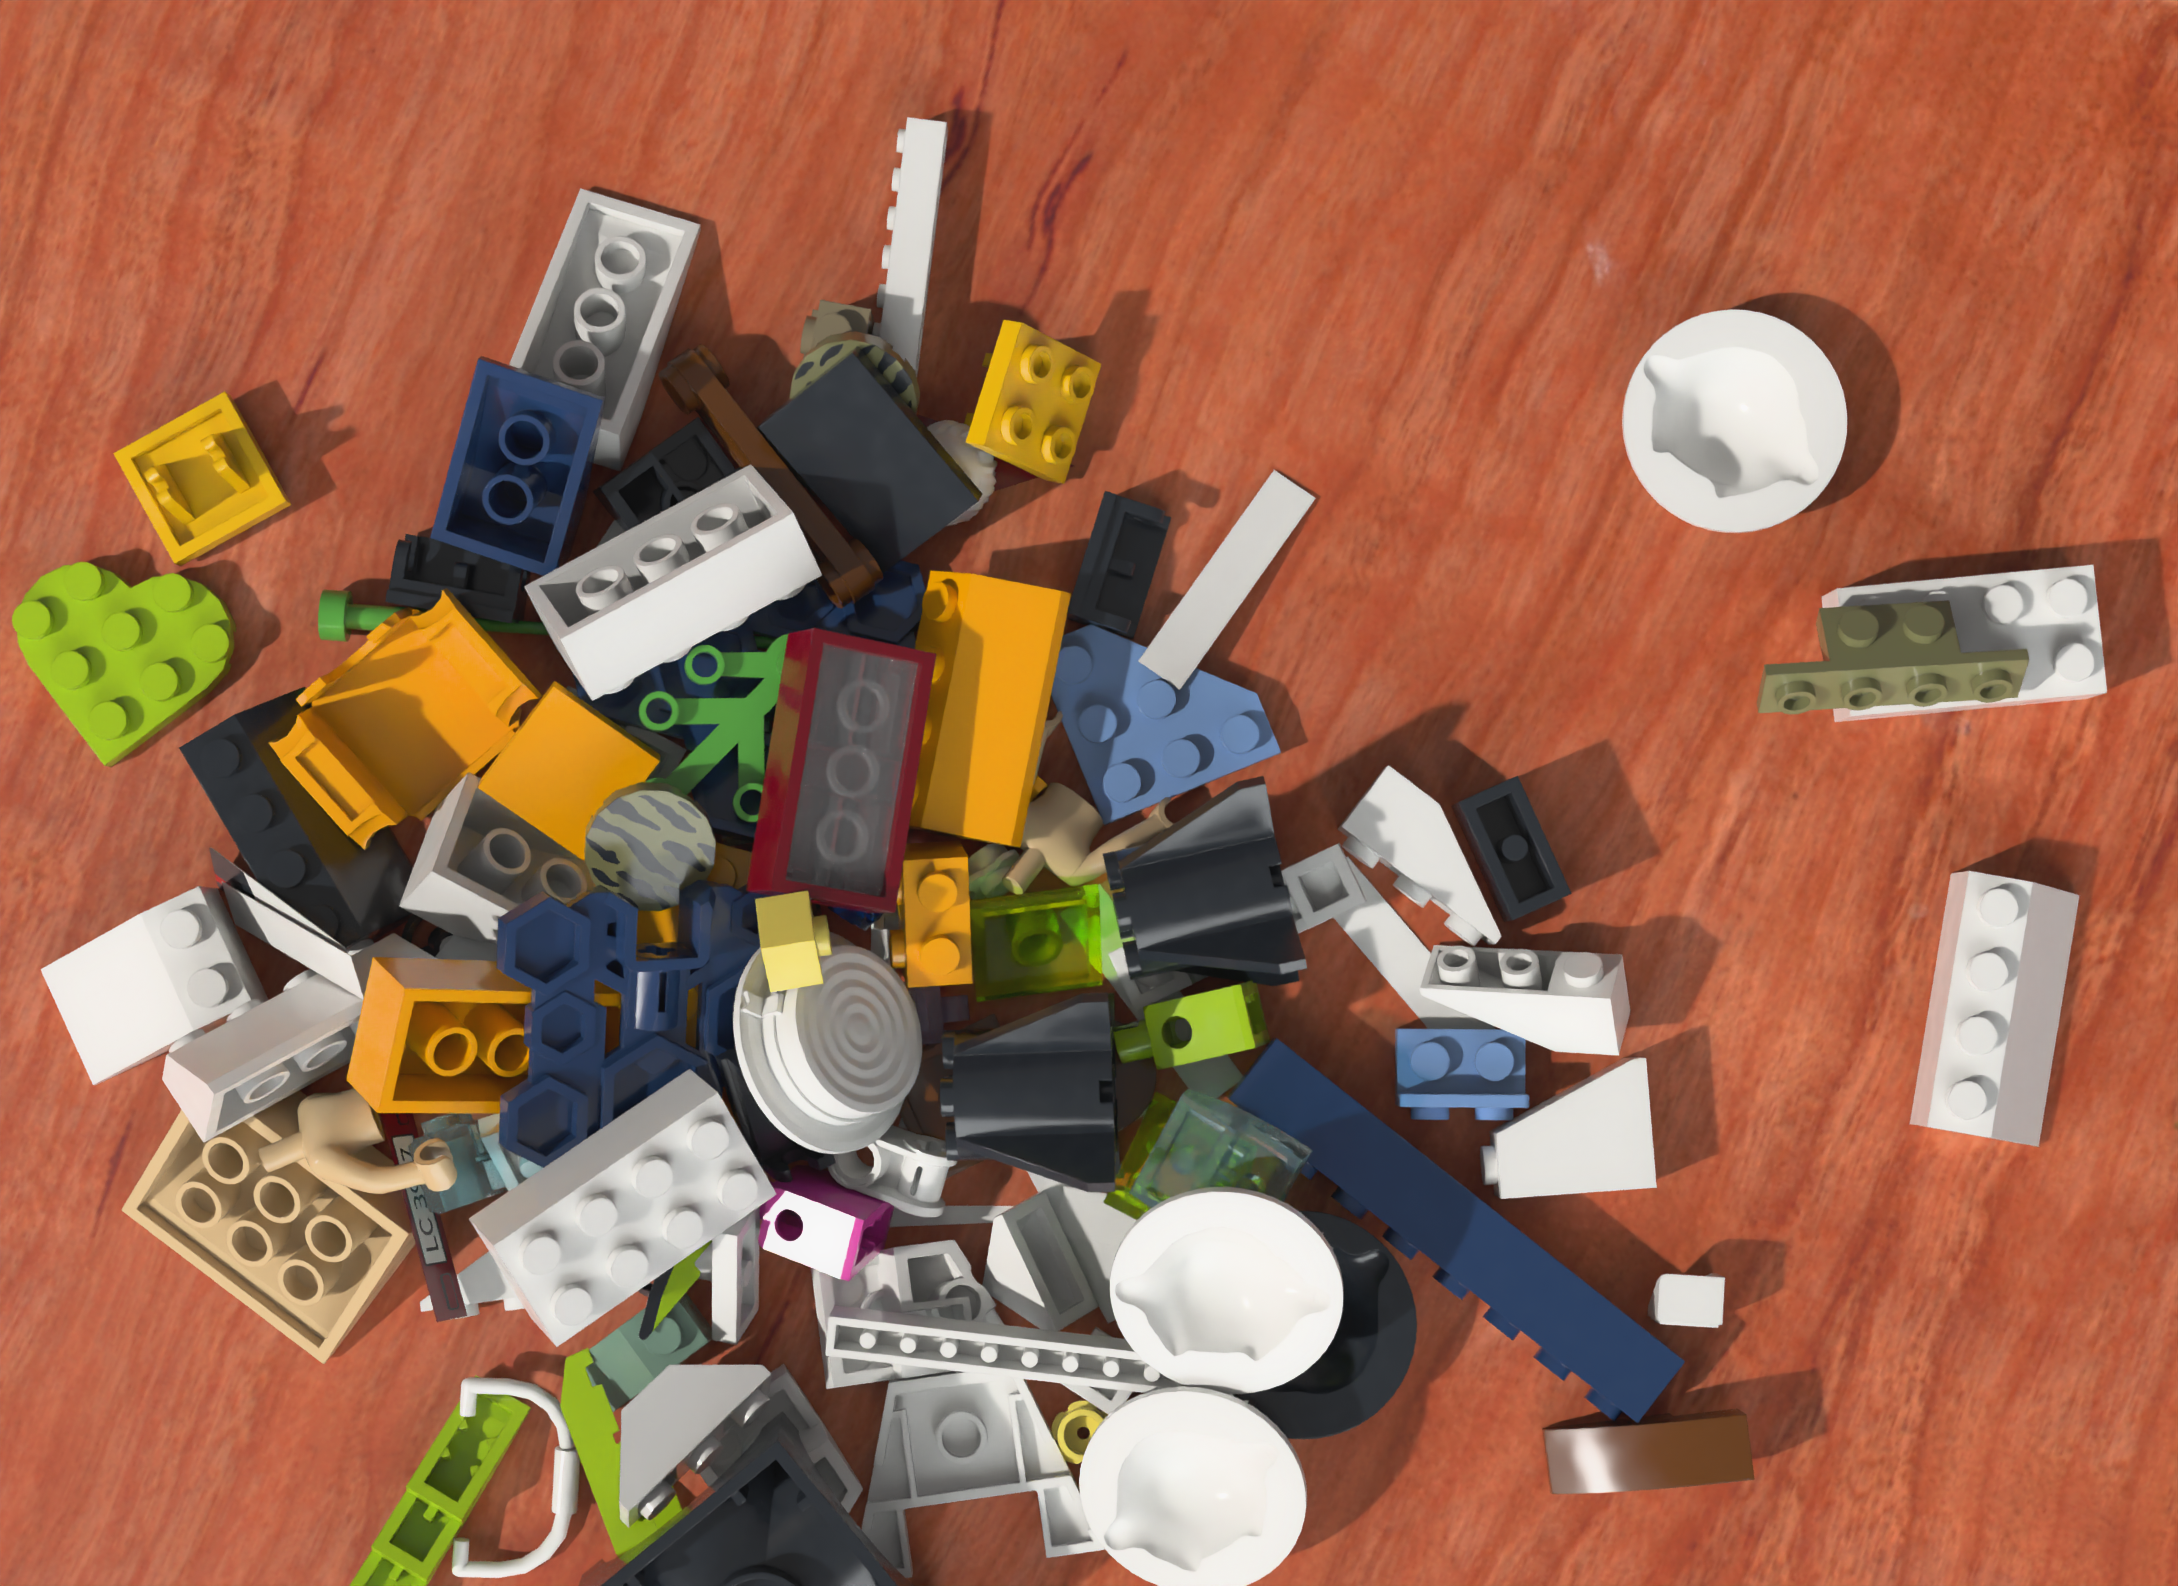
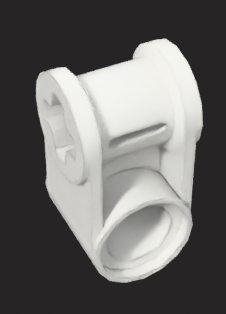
(905, 1173)

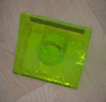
(1036, 942)

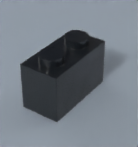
(1511, 849)

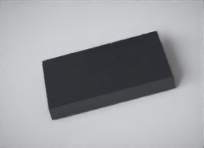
(870, 459)

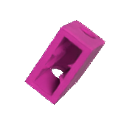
(824, 1223)

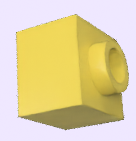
(792, 940)

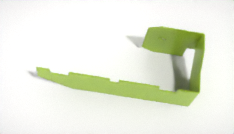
(592, 1431)

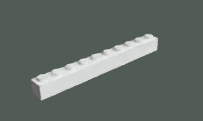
(912, 237)
(990, 1349)

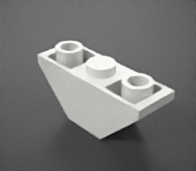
(679, 1427)

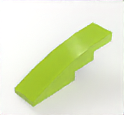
(442, 1493)

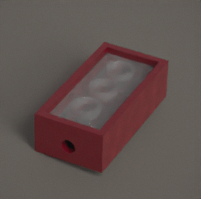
(841, 771)

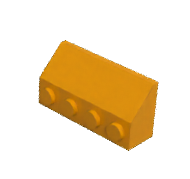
(986, 703)

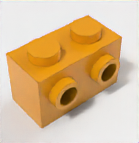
(933, 916)

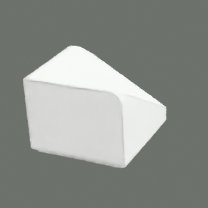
(1688, 1300)

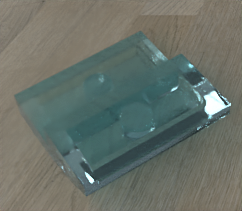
(1218, 1147)

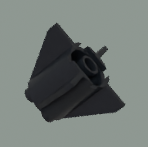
(1209, 895)
(1038, 1093)

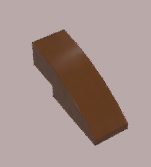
(1649, 1454)

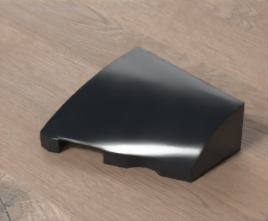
(665, 476)

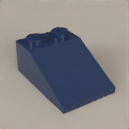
(519, 468)

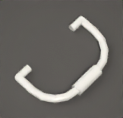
(564, 1480)

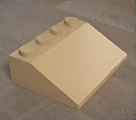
(276, 1240)

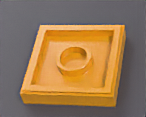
(565, 767)

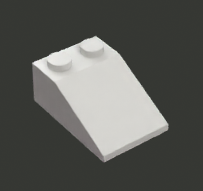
(485, 863)
(153, 982)

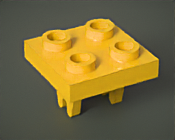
(1032, 401)
(202, 479)

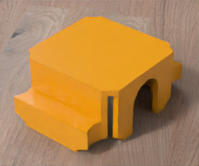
(405, 718)

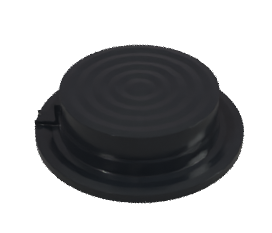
(1367, 1351)

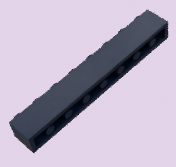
(1460, 1234)

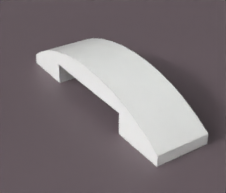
(1317, 892)

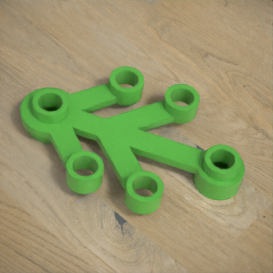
(738, 719)

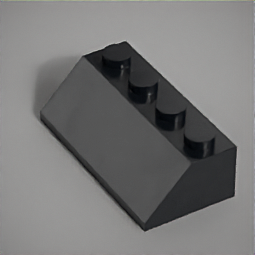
(289, 836)

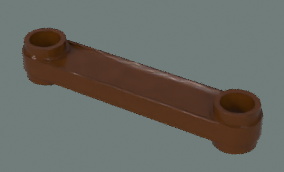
(700, 384)

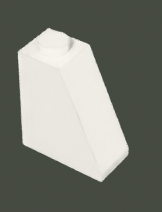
(1578, 1140)

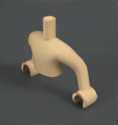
(1062, 829)
(340, 1126)

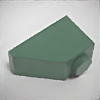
(629, 1364)

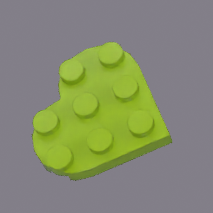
(123, 654)

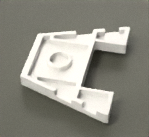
(963, 1441)

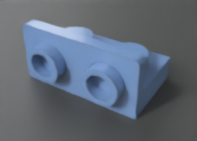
(1460, 1070)

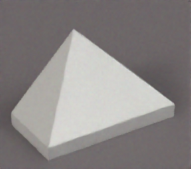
(1035, 1267)

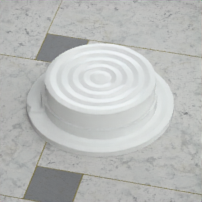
(1734, 421)
(829, 1055)
(1226, 1290)
(1193, 1488)

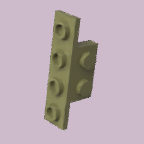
(1890, 659)

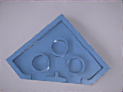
(1143, 734)

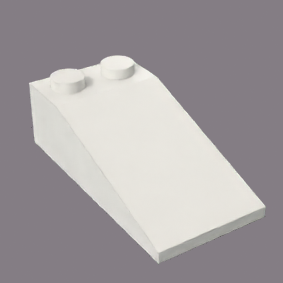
(609, 309)

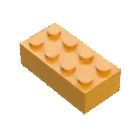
(446, 1035)

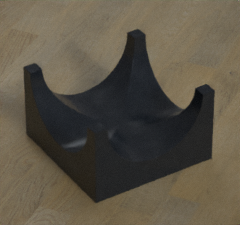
(757, 1526)

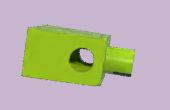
(1220, 1020)

